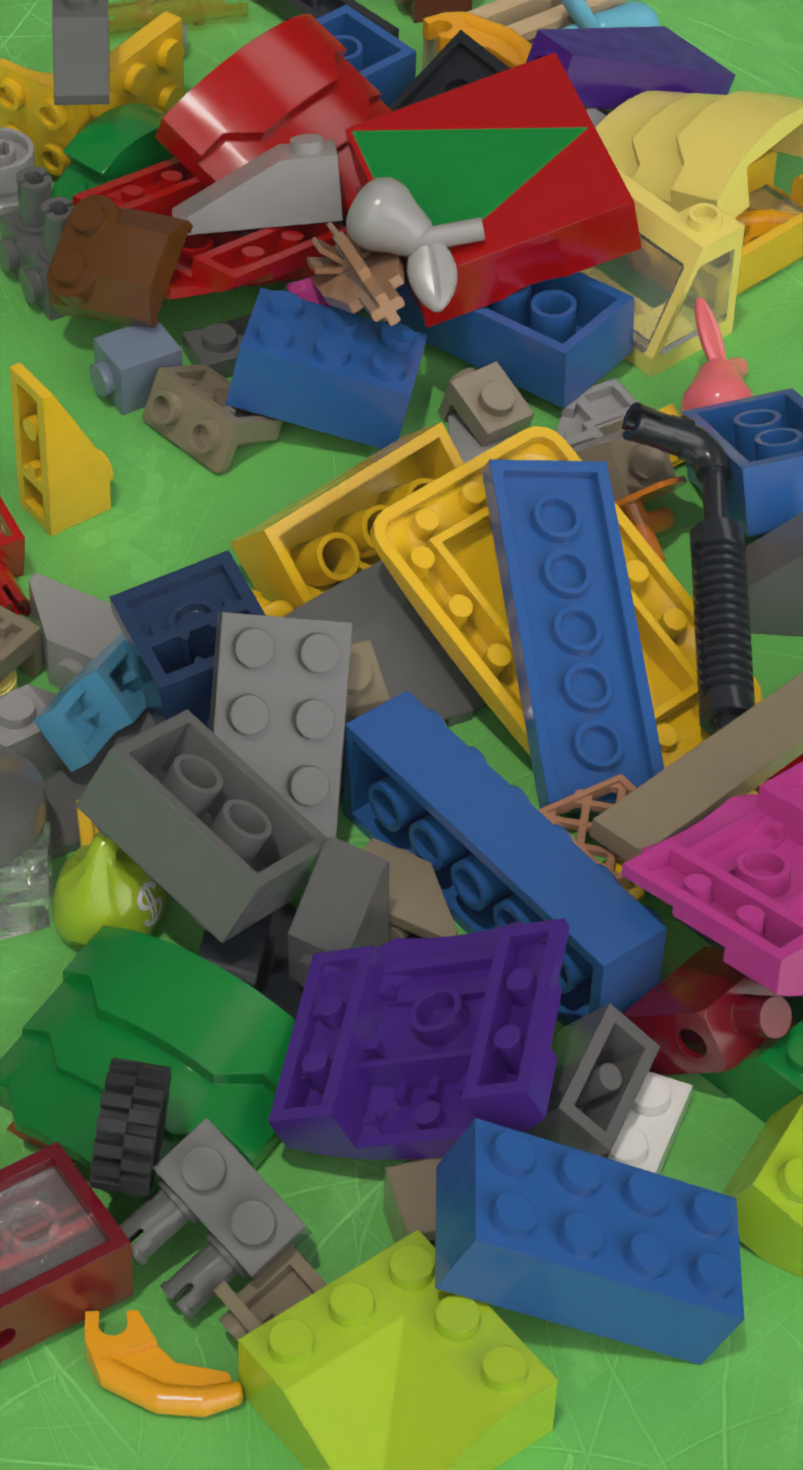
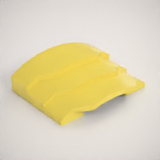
(700, 144)

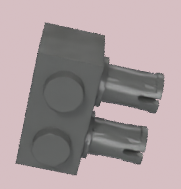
(32, 235)
(244, 1216)

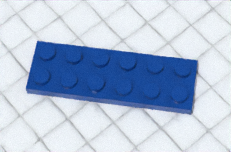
(571, 626)

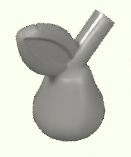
(390, 221)

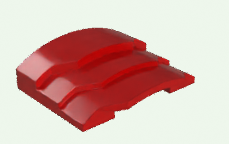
(267, 93)
(222, 258)

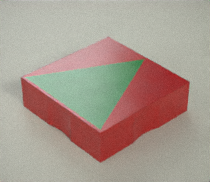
(521, 161)

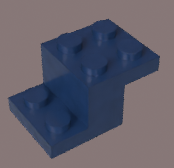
(174, 631)

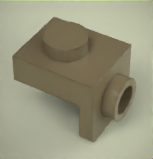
(486, 403)
(271, 1293)

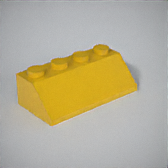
(328, 531)

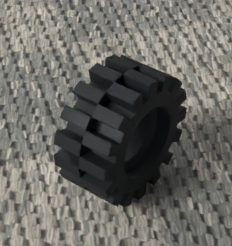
(130, 1127)

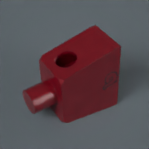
(708, 1016)

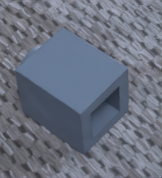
(129, 364)

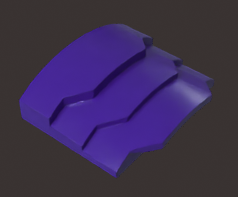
(420, 1041)

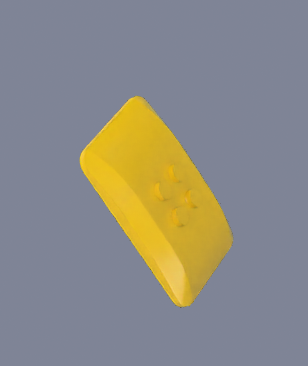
(447, 566)

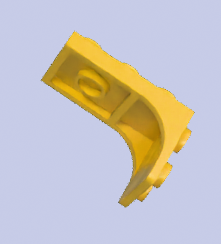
(142, 70)

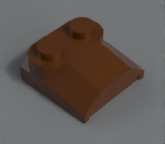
(115, 262)

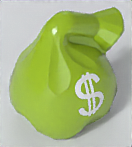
(104, 889)

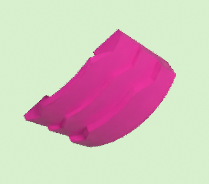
(740, 880)

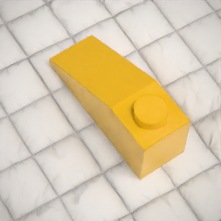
(57, 465)

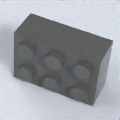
(202, 824)

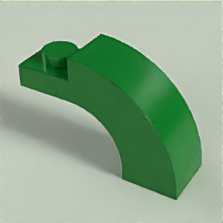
(112, 148)

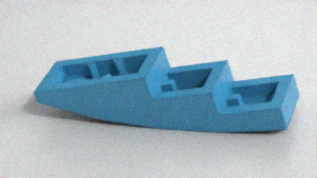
(94, 705)

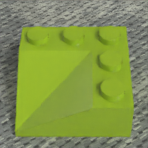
(396, 1373)

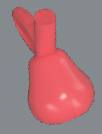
(719, 378)

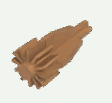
(358, 278)

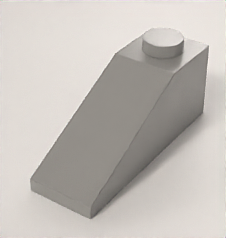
(277, 189)

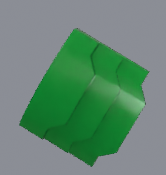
(154, 1006)

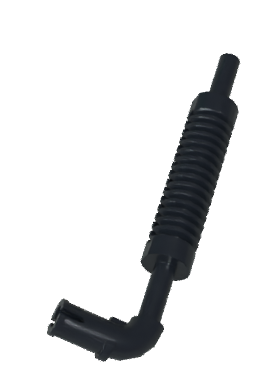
(717, 567)

